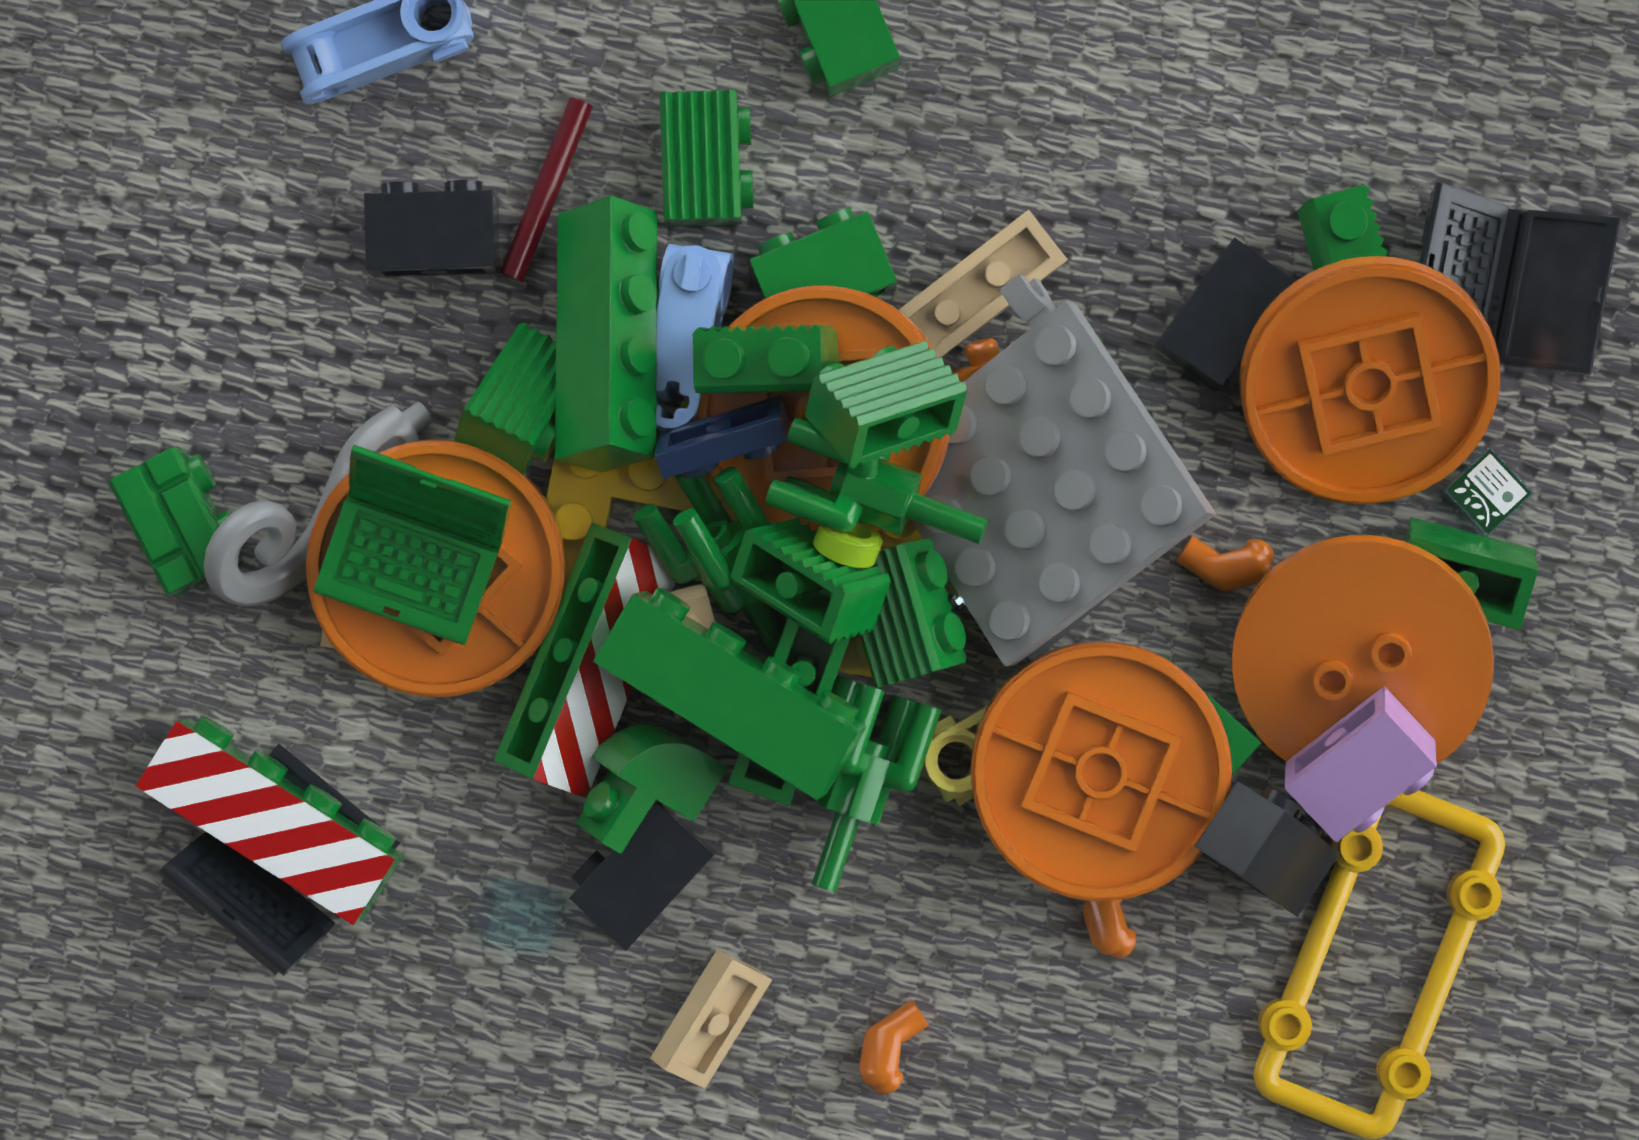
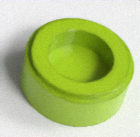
(853, 549)

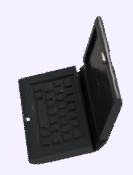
(1529, 272)
(247, 900)

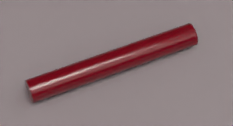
(546, 189)

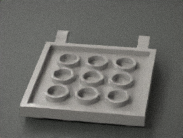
(1064, 473)

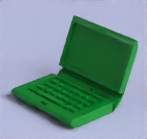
(413, 546)

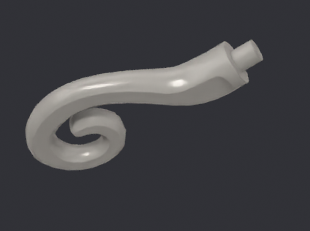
(284, 561)

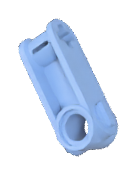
(373, 44)
(691, 295)

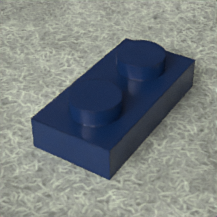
(702, 444)

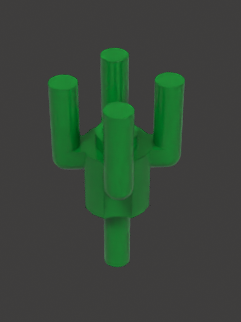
(871, 493)
(712, 545)
(872, 769)

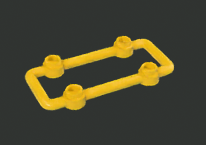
(1404, 1069)

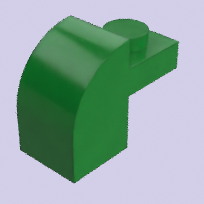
(645, 767)

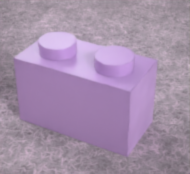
(1361, 765)

